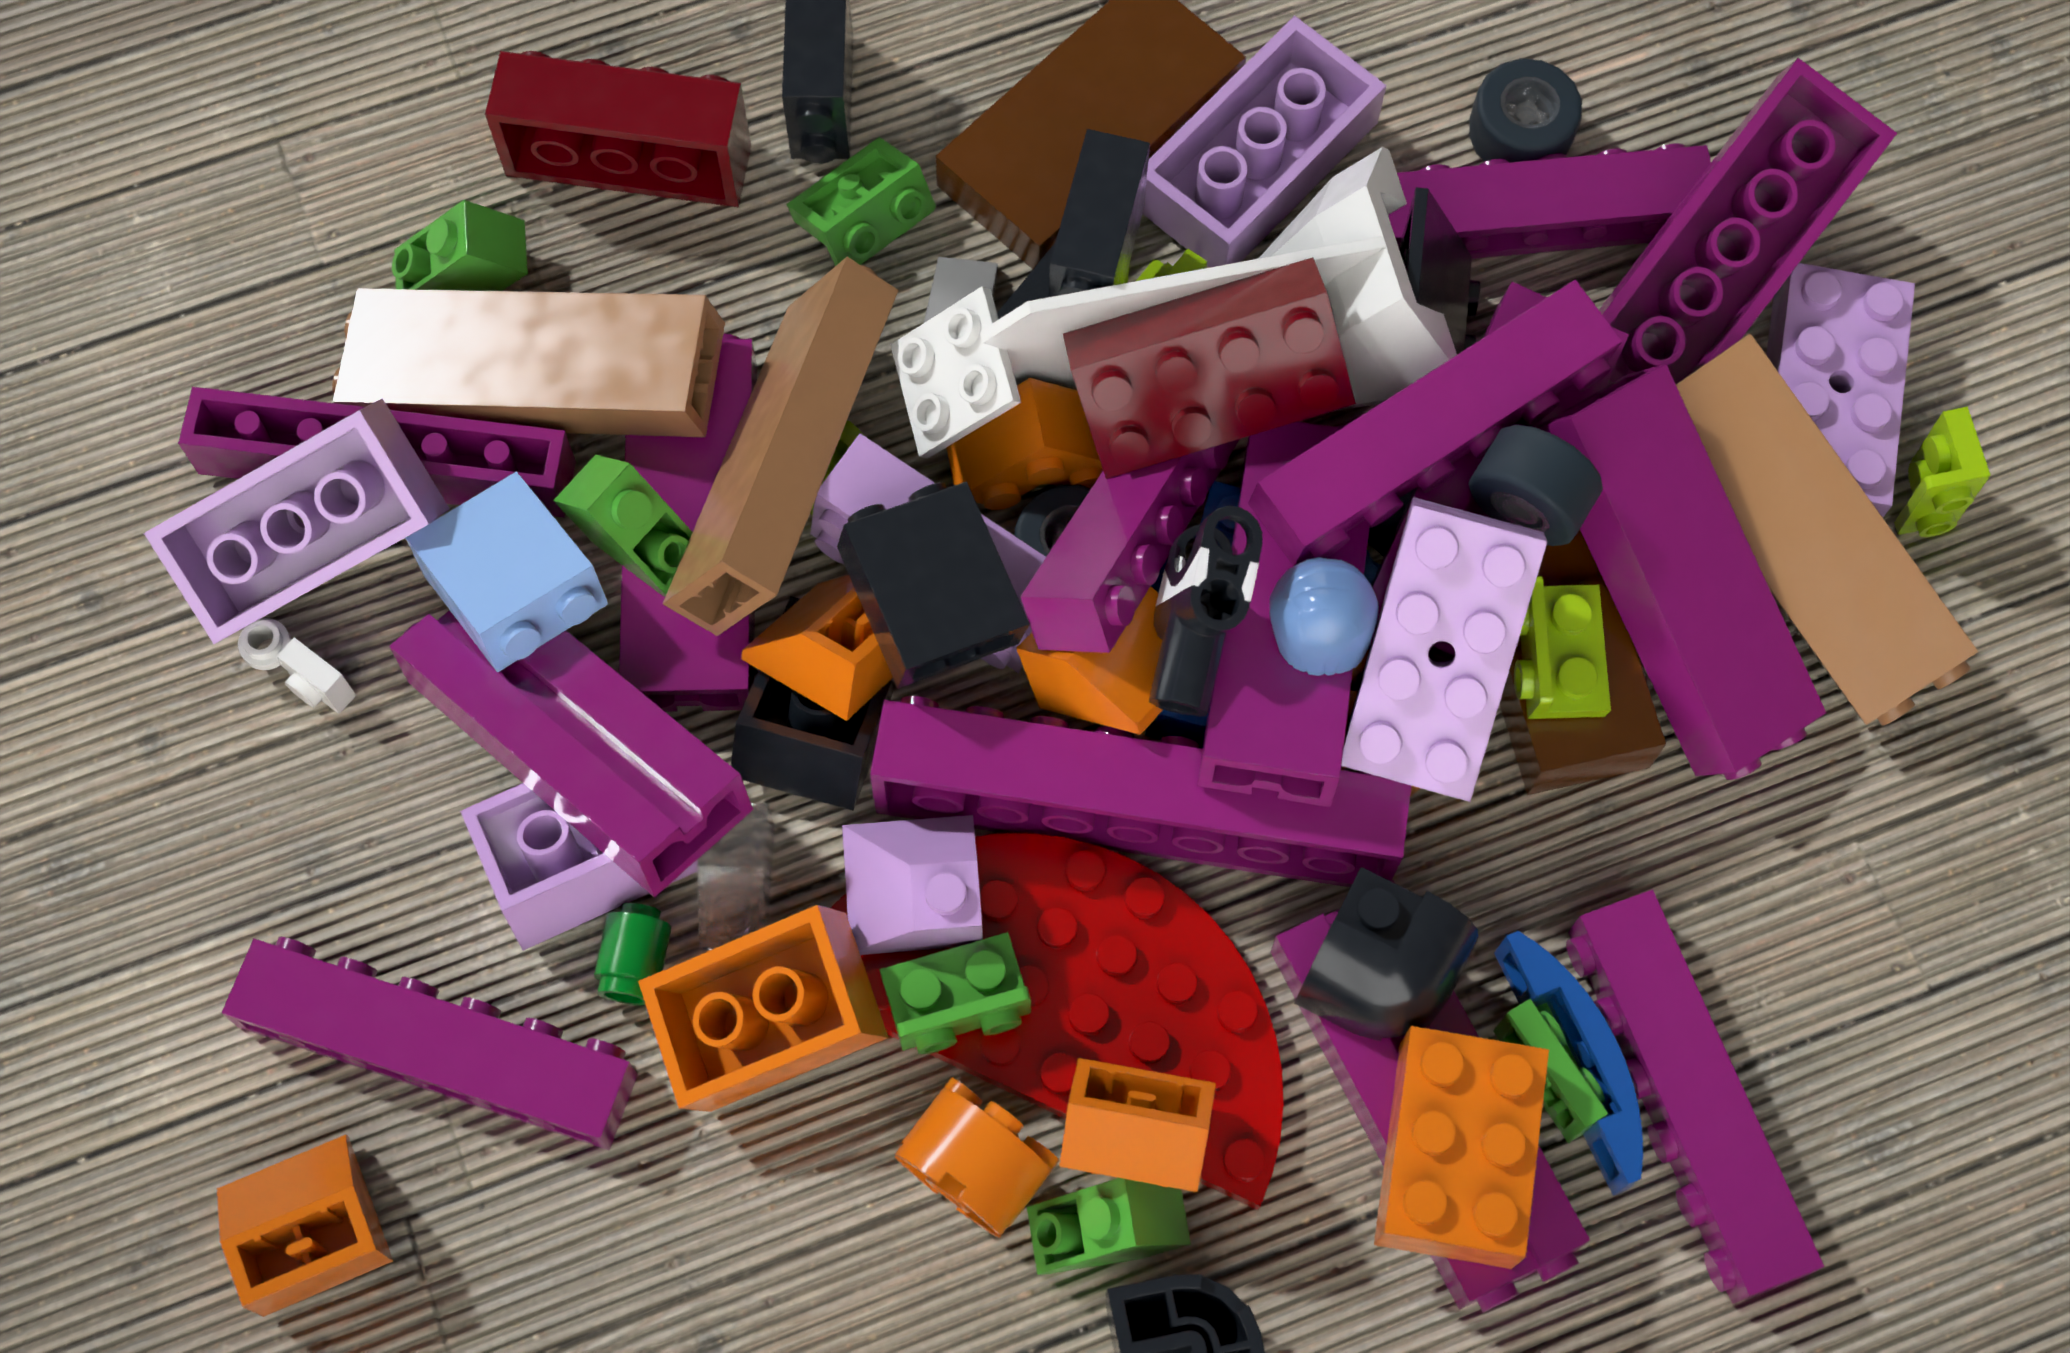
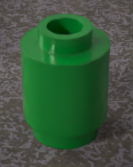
(629, 951)

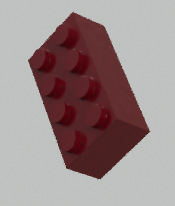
(619, 128)
(1209, 368)

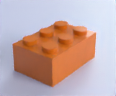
(762, 1009)
(1462, 1148)

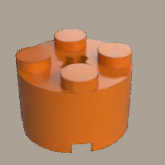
(976, 1157)

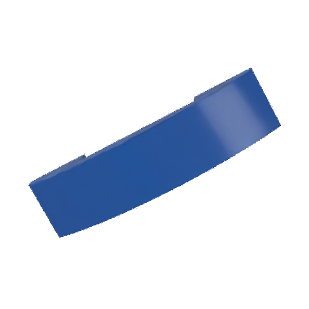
(1539, 976)

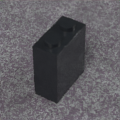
(818, 79)
(1100, 214)
(931, 582)

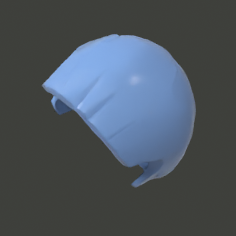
(1323, 616)

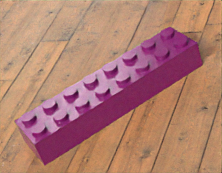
(1125, 795)

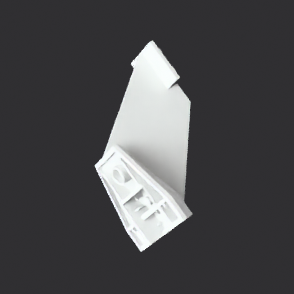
(968, 361)

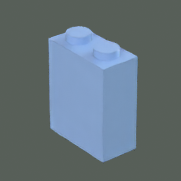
(507, 571)

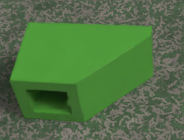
(464, 252)
(627, 520)
(1107, 1225)

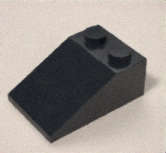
(1439, 266)
(802, 746)

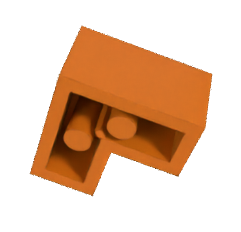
(1027, 446)

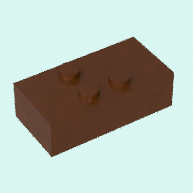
(1586, 749)

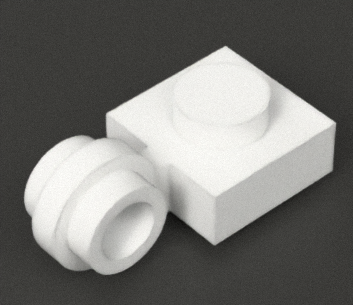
(310, 675)

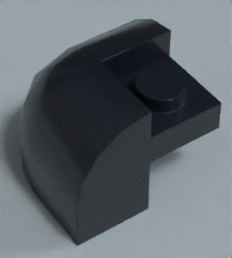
(1387, 959)
(1180, 1317)

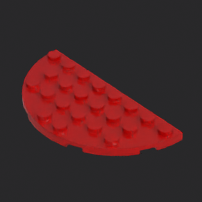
(1123, 978)

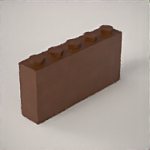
(1124, 72)

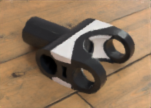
(1197, 608)

